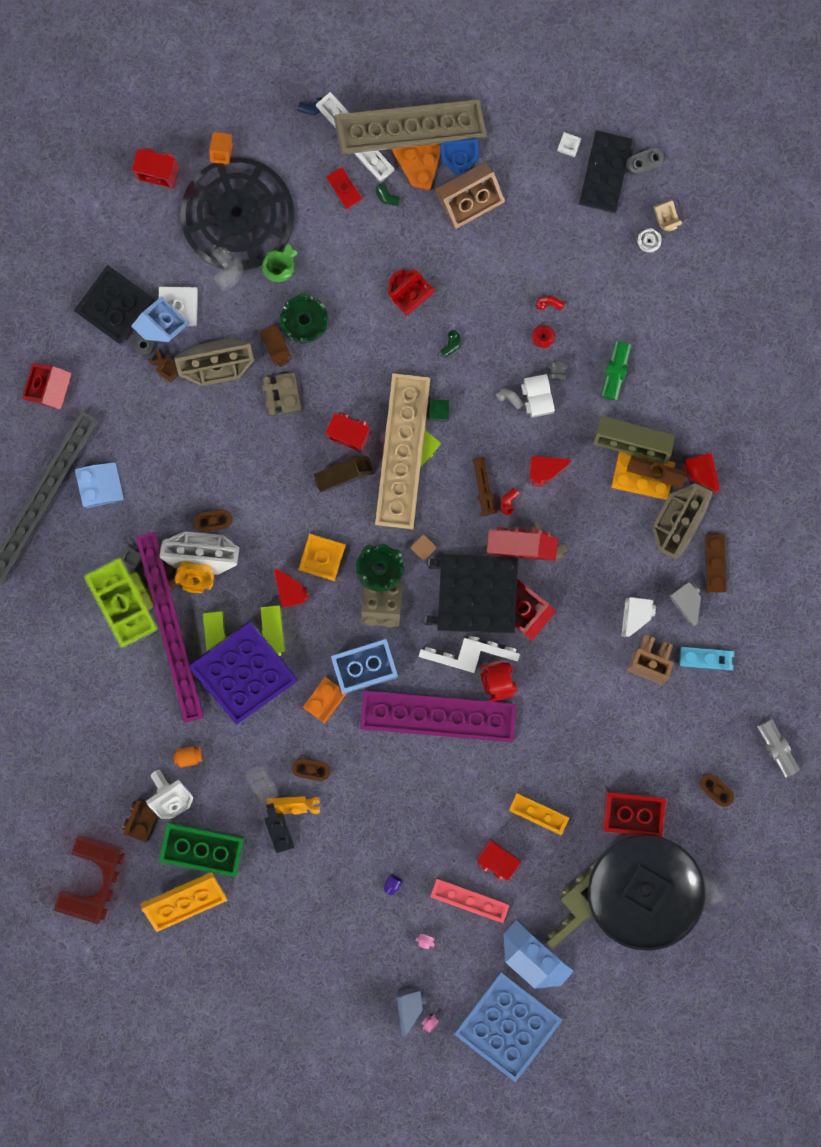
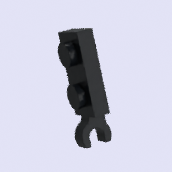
(278, 830)

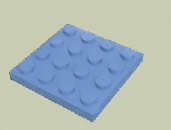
(508, 1026)

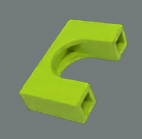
(271, 628)

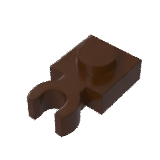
(166, 367)

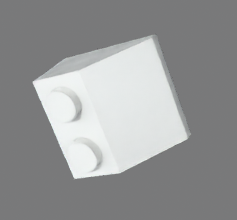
(636, 614)

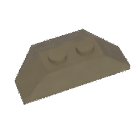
(215, 361)
(680, 519)

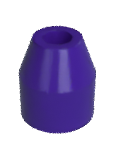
(392, 884)

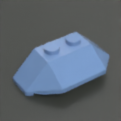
(533, 958)

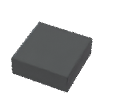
(131, 558)

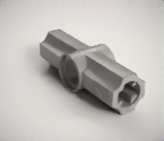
(778, 748)

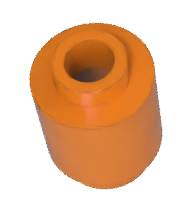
(187, 756)

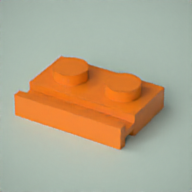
(324, 700)

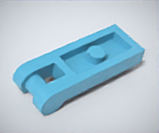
(705, 658)

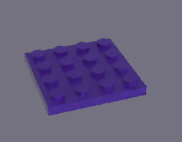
(243, 672)

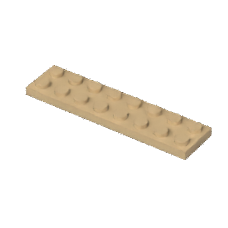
(402, 451)

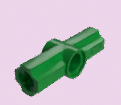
(616, 371)

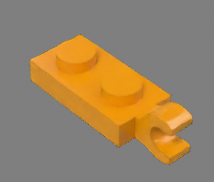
(295, 805)

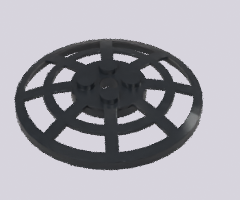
(246, 221)

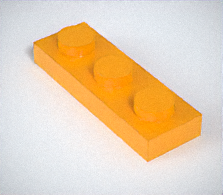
(538, 814)

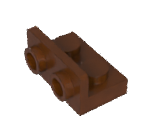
(140, 821)

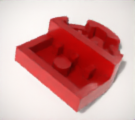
(408, 290)

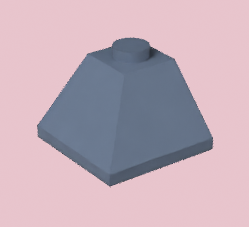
(410, 1007)

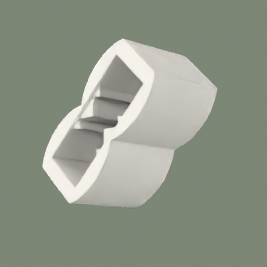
(538, 396)

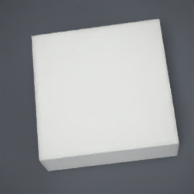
(569, 144)

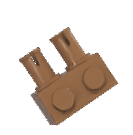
(649, 665)

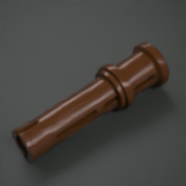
(485, 496)

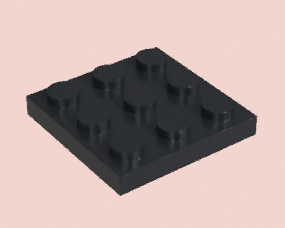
(113, 304)

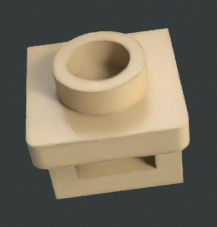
(667, 215)

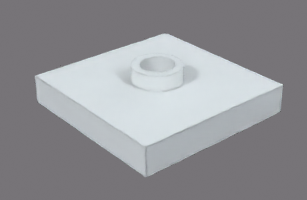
(183, 300)

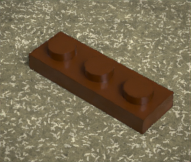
(715, 563)

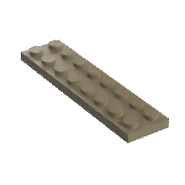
(409, 126)

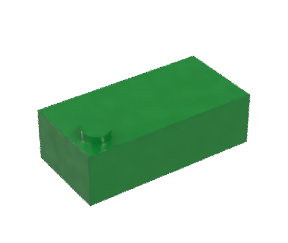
(201, 849)

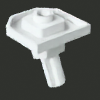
(170, 799)

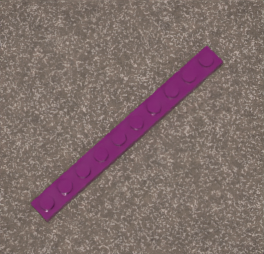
(169, 627)

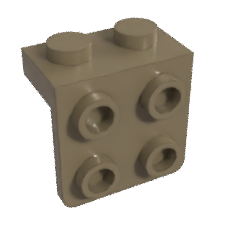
(382, 607)

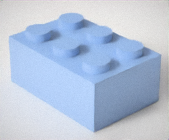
(364, 666)

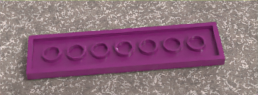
(438, 716)

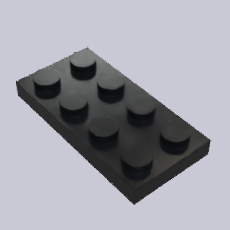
(605, 171)

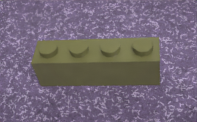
(634, 439)

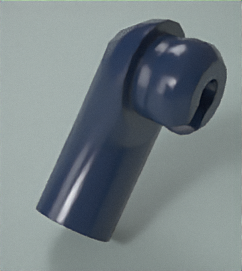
(309, 109)

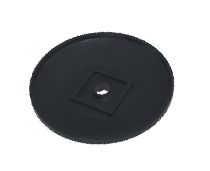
(650, 919)

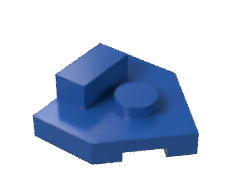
(459, 154)

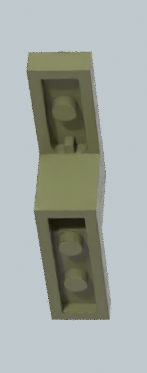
(576, 904)

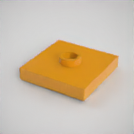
(322, 557)

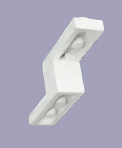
(372, 160)
(469, 654)

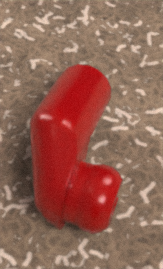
(549, 300)
(506, 501)

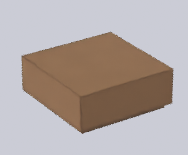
(423, 547)

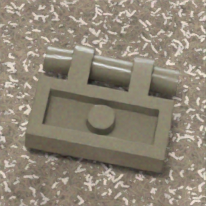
(288, 394)

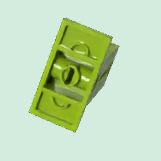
(123, 601)

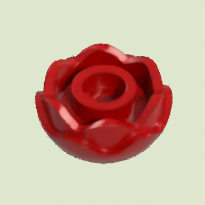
(537, 338)

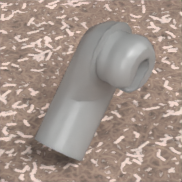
(510, 395)

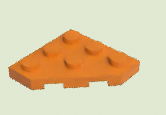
(419, 164)

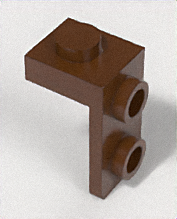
(276, 346)

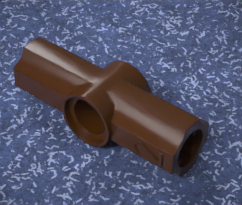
(668, 475)

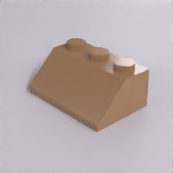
(470, 195)

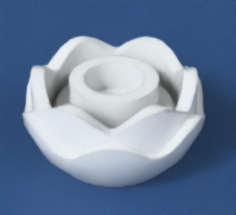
(651, 234)

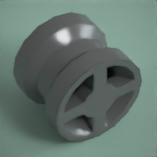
(557, 371)

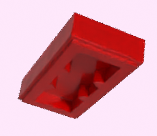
(344, 188)

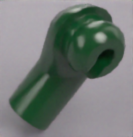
(384, 196)
(453, 343)

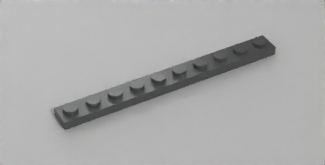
(45, 492)

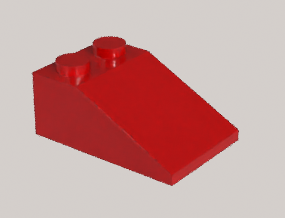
(531, 612)

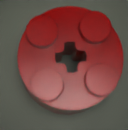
(497, 680)

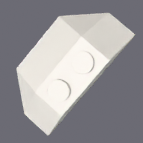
(200, 549)

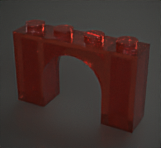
(108, 859)

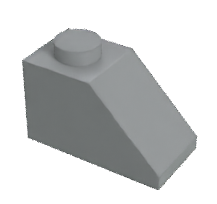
(687, 601)

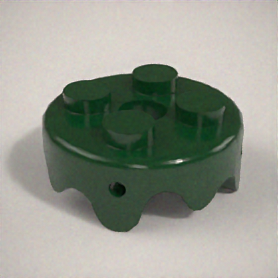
(304, 305)
(379, 556)

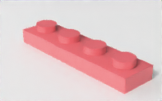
(469, 900)

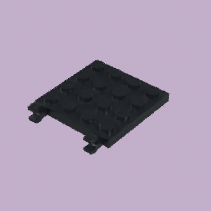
(476, 593)

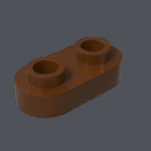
(213, 520)
(311, 769)
(716, 790)

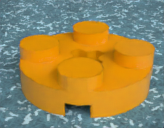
(188, 571)

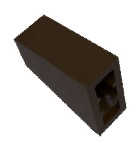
(343, 473)

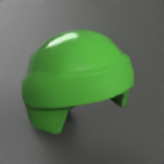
(279, 265)

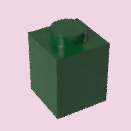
(439, 410)

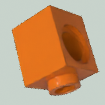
(220, 148)

